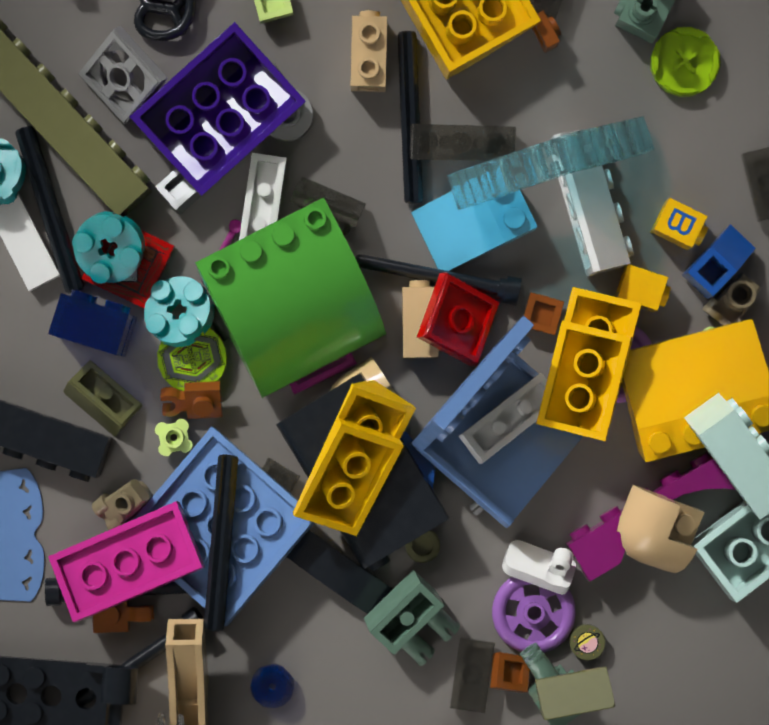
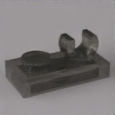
(342, 206)

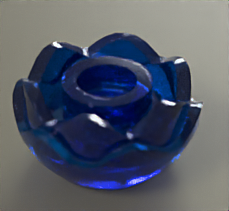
(264, 677)

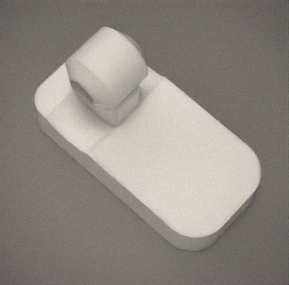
(540, 566)

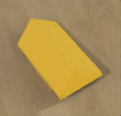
(588, 363)
(355, 458)

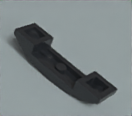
(338, 572)

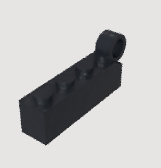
(52, 441)

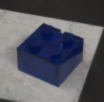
(93, 325)

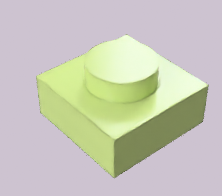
(273, 9)

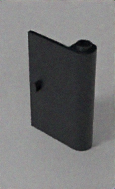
(403, 506)

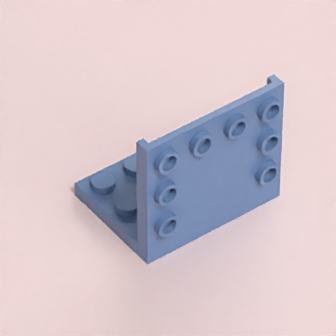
(522, 466)

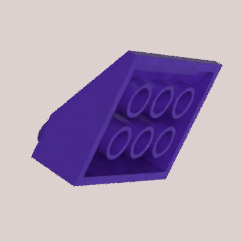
(217, 109)

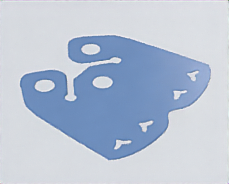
(18, 536)

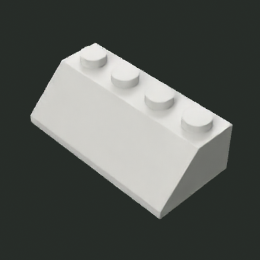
(595, 219)

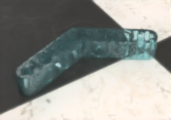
(550, 161)

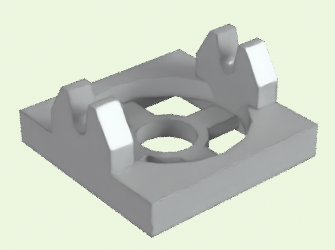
(93, 74)

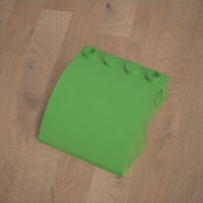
(292, 297)

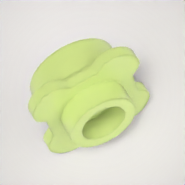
(165, 431)

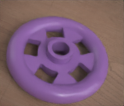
(506, 624)

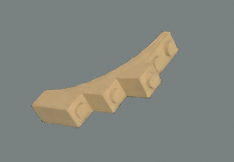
(187, 671)

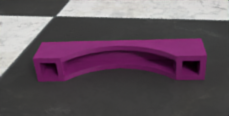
(601, 546)

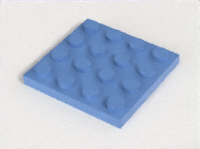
(262, 519)

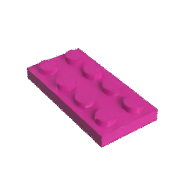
(126, 561)

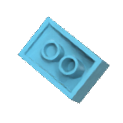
(466, 234)

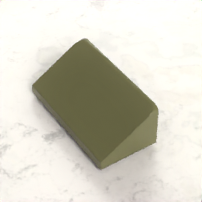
(102, 398)
(574, 693)

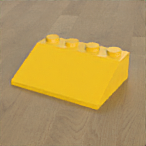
(468, 30)
(682, 373)

